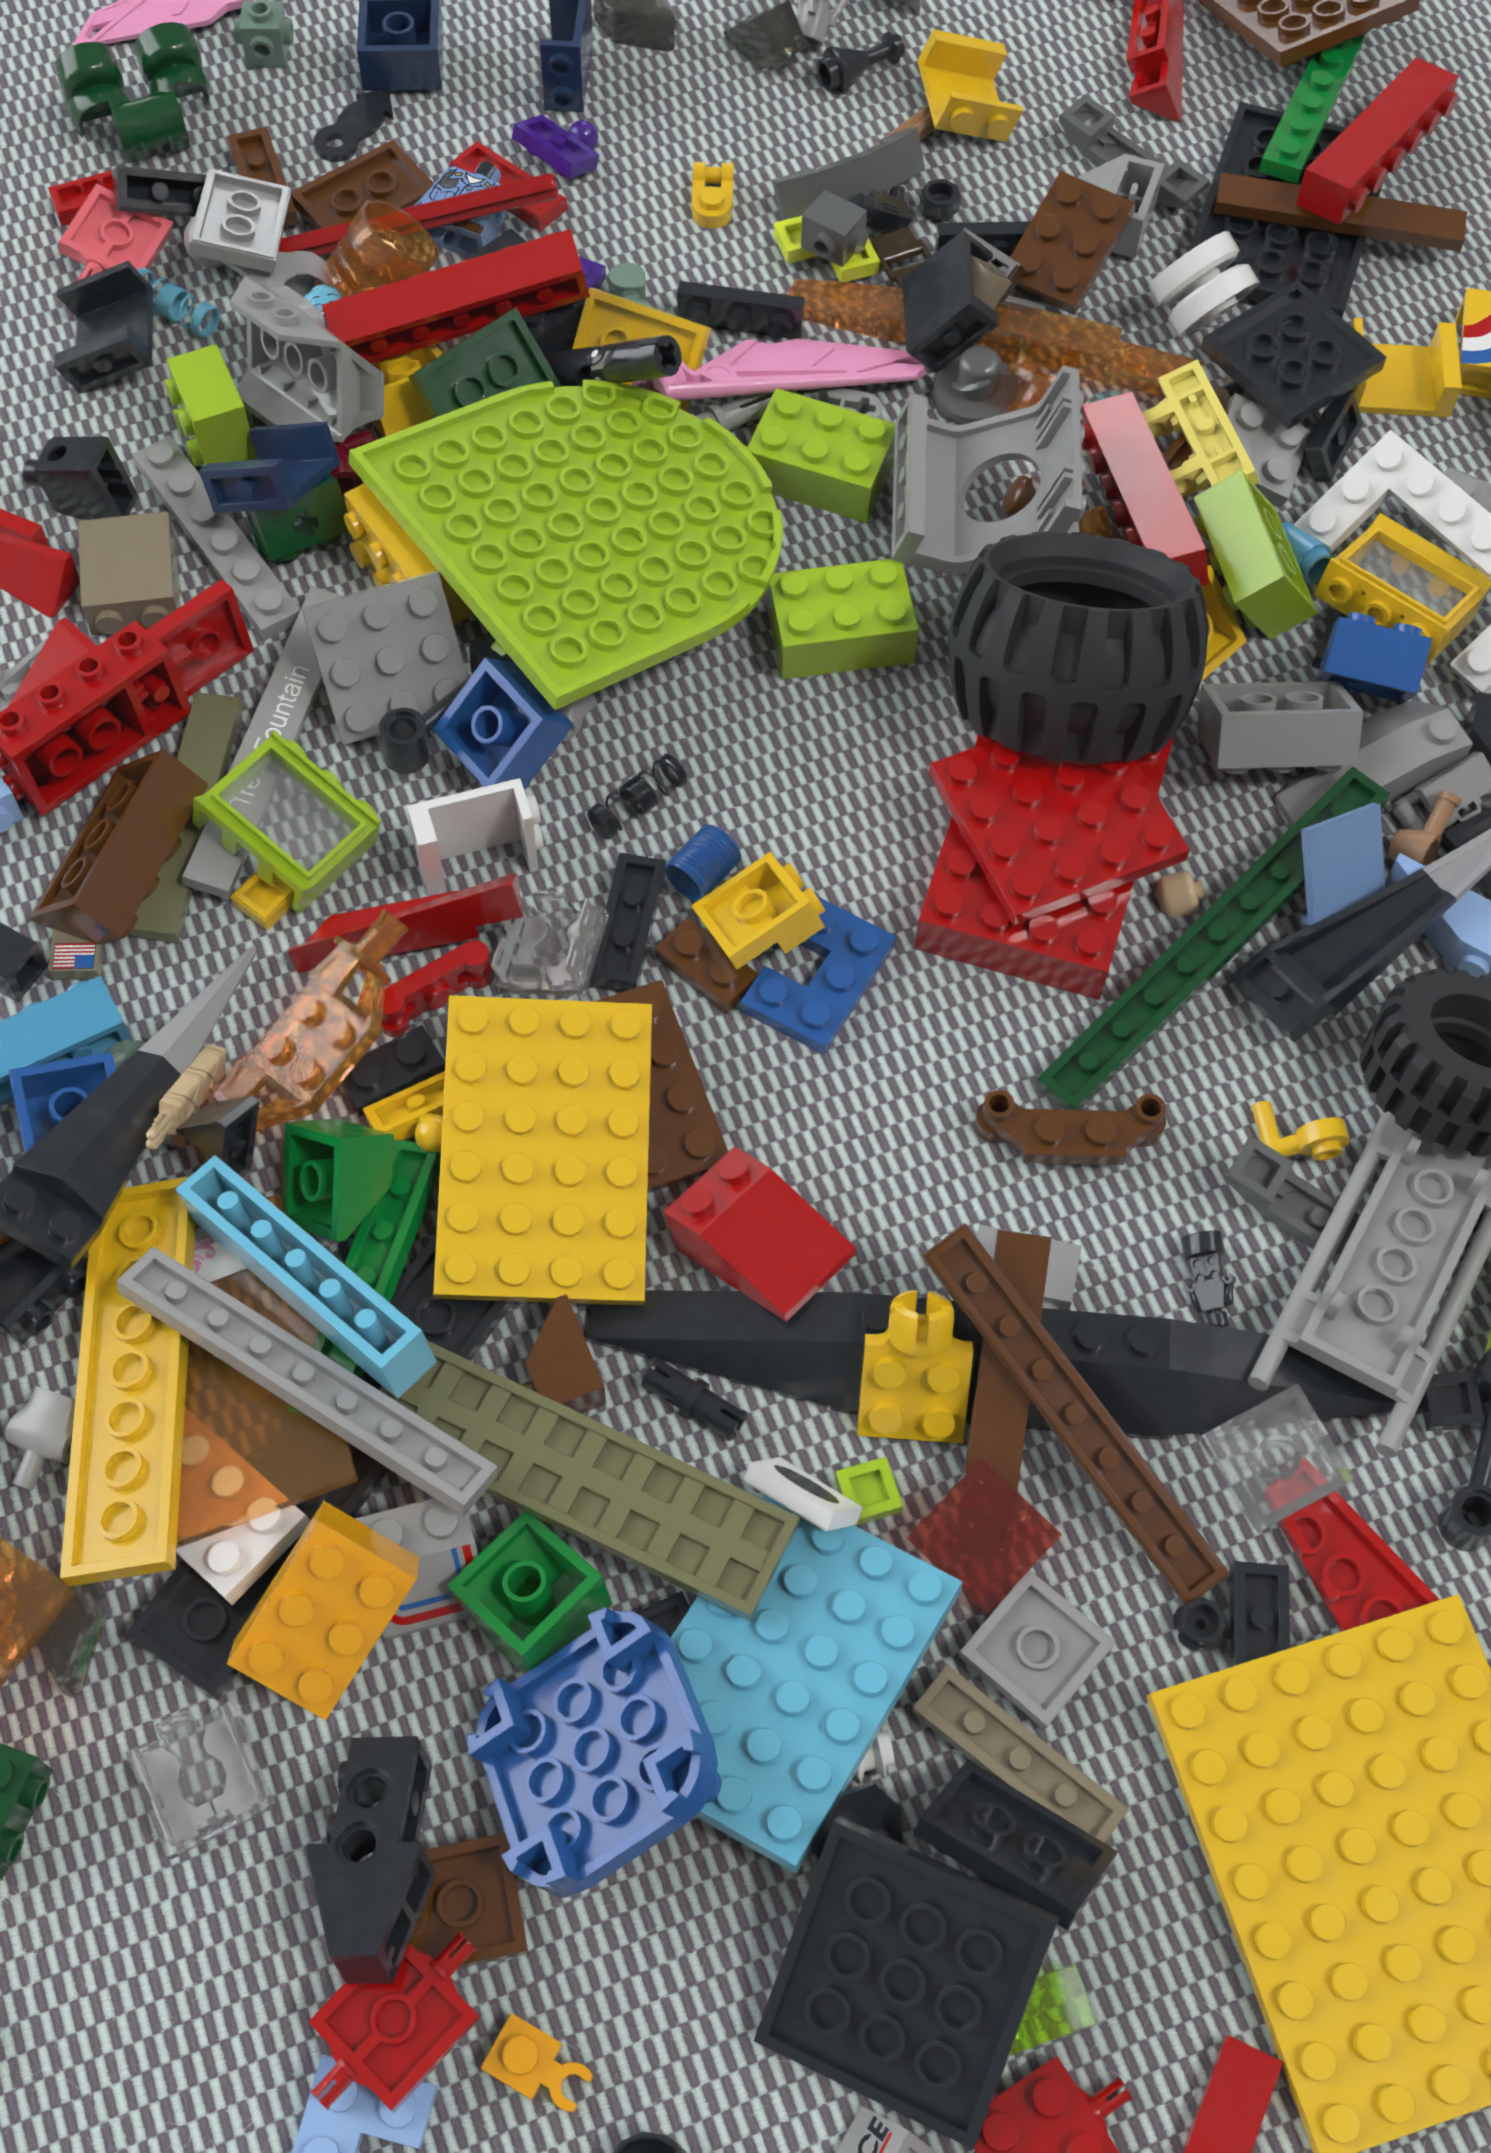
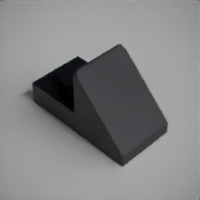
(225, 1131)

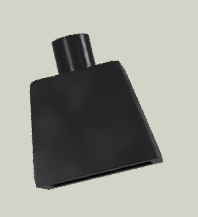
(82, 478)

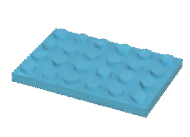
(808, 1679)

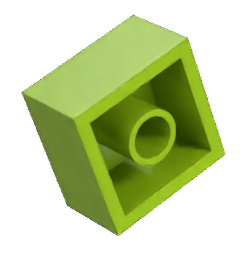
(208, 408)

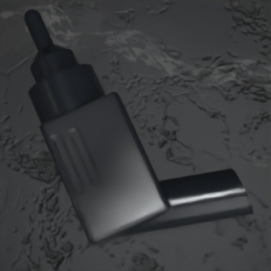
(885, 211)

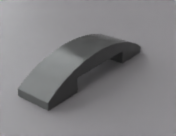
(1093, 133)
(877, 169)
(1281, 1196)

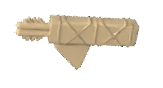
(186, 1096)

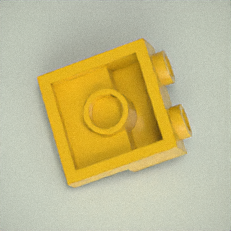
(760, 909)

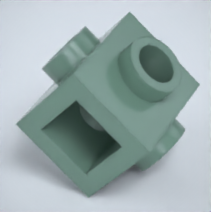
(264, 34)

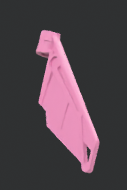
(130, 18)
(789, 366)

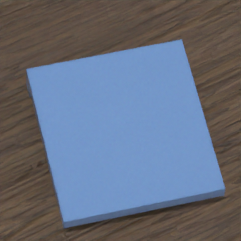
(1342, 862)

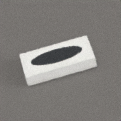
(803, 1494)

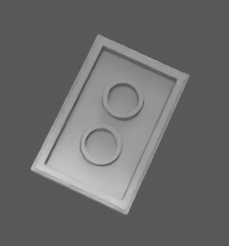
(240, 220)

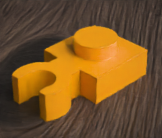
(526, 2061)

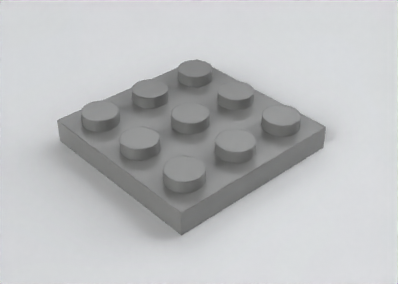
(385, 652)

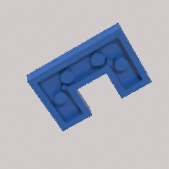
(819, 1011)

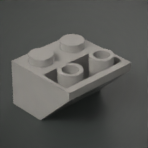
(1136, 181)

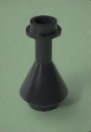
(844, 66)

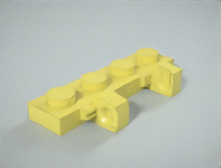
(1196, 410)

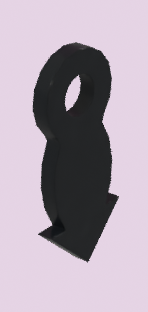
(354, 124)

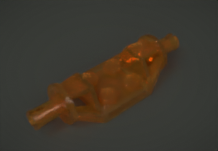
(319, 1032)

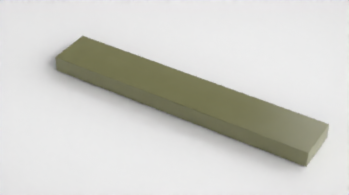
(206, 752)

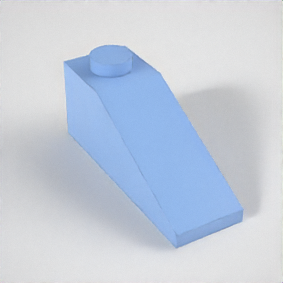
(1462, 931)

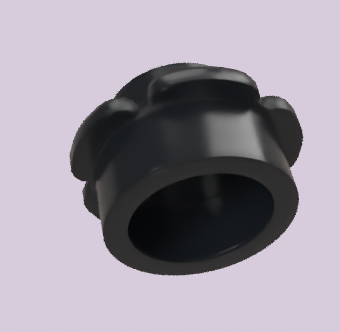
(1207, 1612)

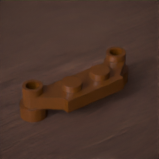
(1071, 1135)

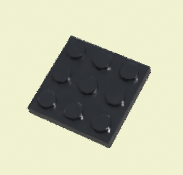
(1293, 354)

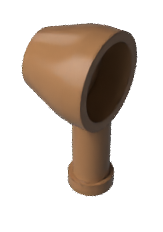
(1424, 843)

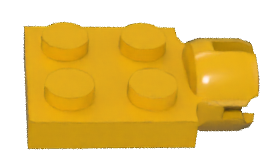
(916, 1374)

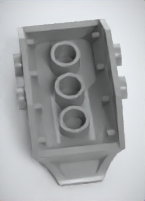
(300, 367)

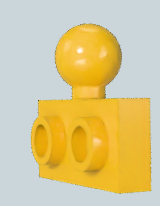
(412, 1113)

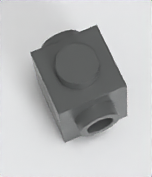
(834, 228)

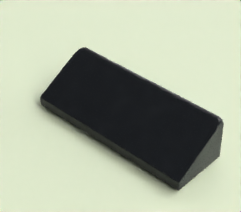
(157, 191)

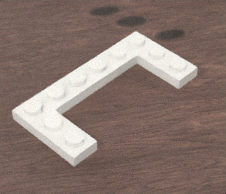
(1401, 472)

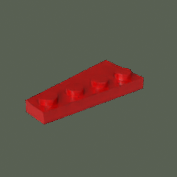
(1352, 1564)

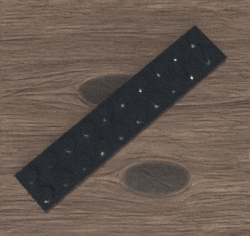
(188, 1619)

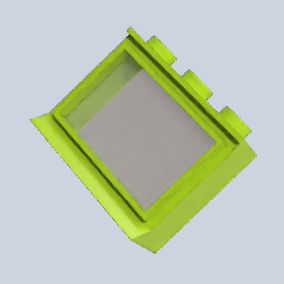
(289, 818)

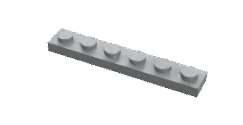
(217, 538)

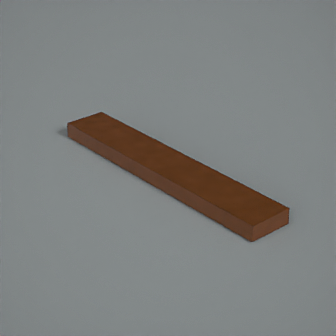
(1376, 219)
(999, 1403)

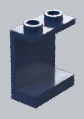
(567, 56)
(287, 467)

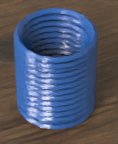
(703, 862)

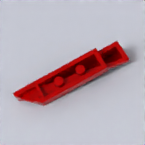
(1157, 56)
(32, 568)
(430, 920)

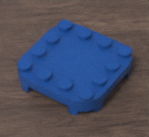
(595, 1754)

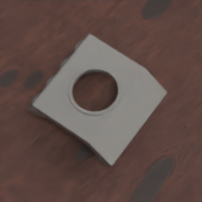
(941, 460)

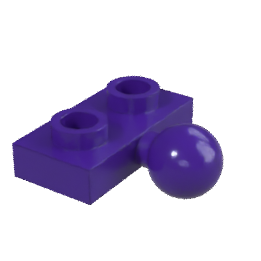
(566, 151)

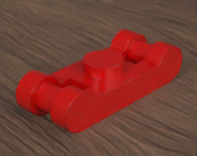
(433, 984)

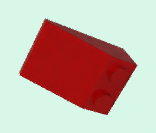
(757, 1234)

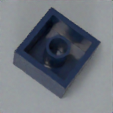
(400, 44)

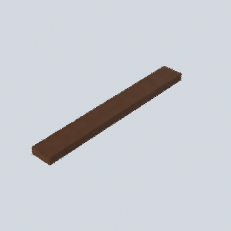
(1075, 1415)

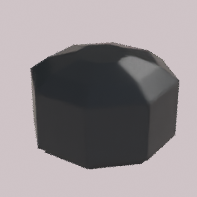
(940, 199)

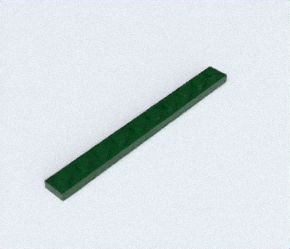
(1196, 954)

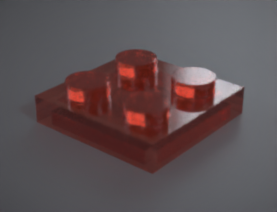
(984, 1535)

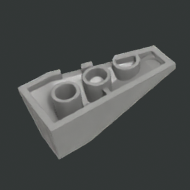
(1395, 751)

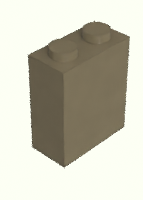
(128, 571)

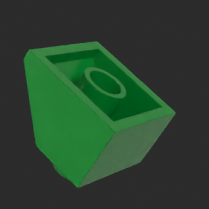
(334, 1174)
(530, 1592)

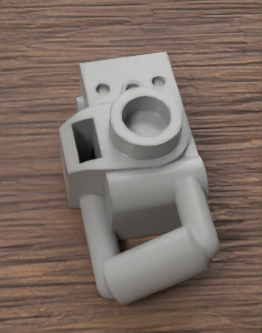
(1466, 779)

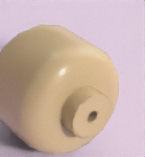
(1179, 894)

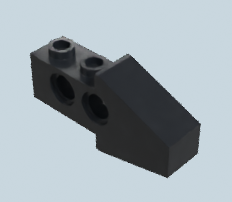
(375, 1902)

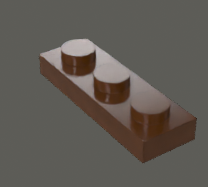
(257, 159)

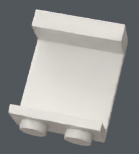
(473, 823)

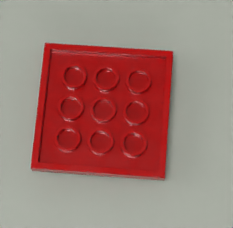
(1054, 826)

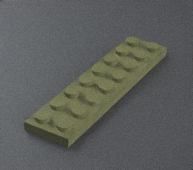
(608, 1485)

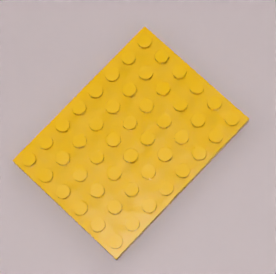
(1355, 1862)

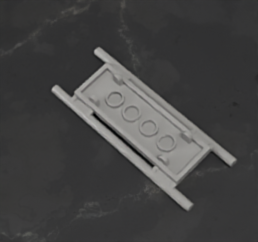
(1390, 1272)

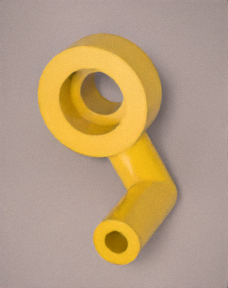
(1320, 1138)

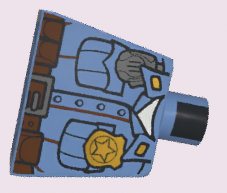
(472, 234)

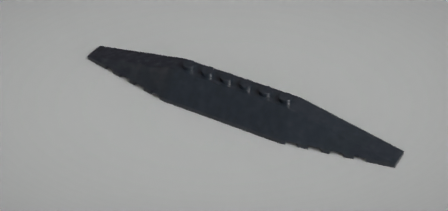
(1146, 1371)

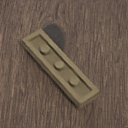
(1015, 1754)

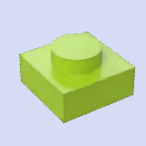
(871, 1487)

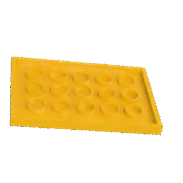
(544, 1151)

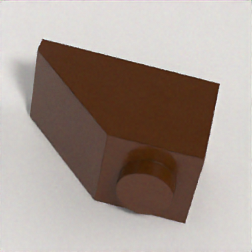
(562, 1362)

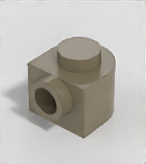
(988, 282)

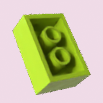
(824, 454)
(1253, 556)
(842, 618)

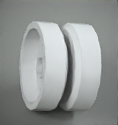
(1200, 280)

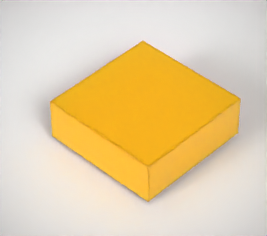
(262, 901)

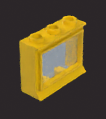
(1404, 581)

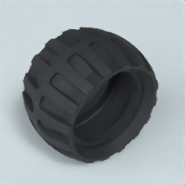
(1077, 646)

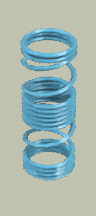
(173, 302)

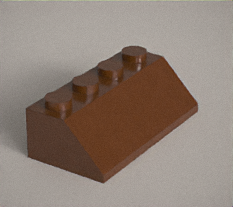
(121, 850)

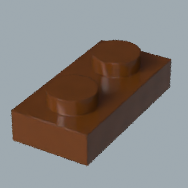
(704, 965)

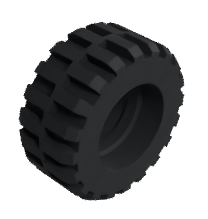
(1433, 1059)

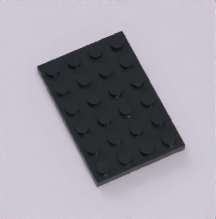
(1277, 251)

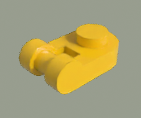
(712, 204)

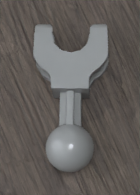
(294, 269)

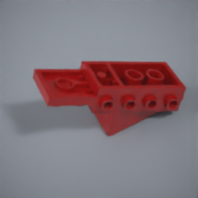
(88, 693)

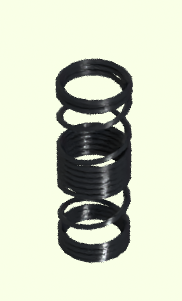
(637, 796)

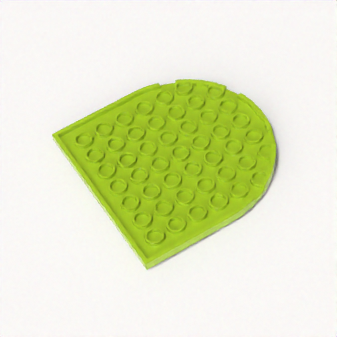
(584, 525)

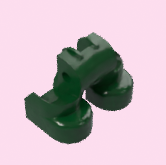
(96, 89)

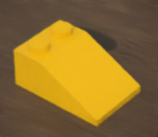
(401, 401)

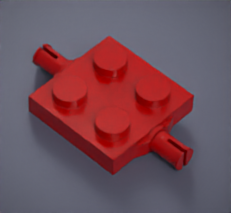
(396, 2031)
(1050, 2115)

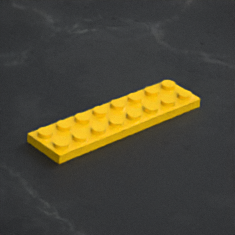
(128, 1402)

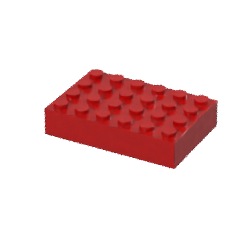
(1057, 949)

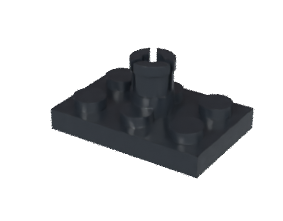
(1015, 1843)

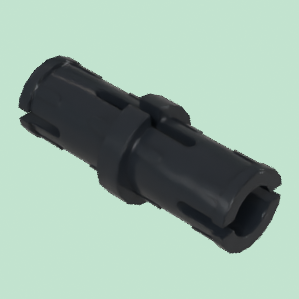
(694, 1399)

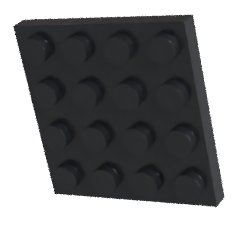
(906, 1980)

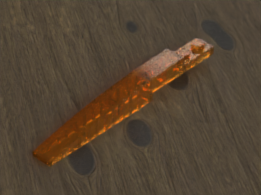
(1035, 334)

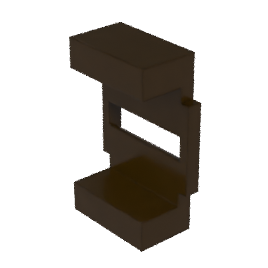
(896, 247)

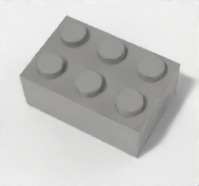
(1279, 726)

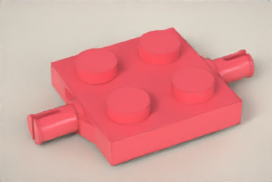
(108, 237)

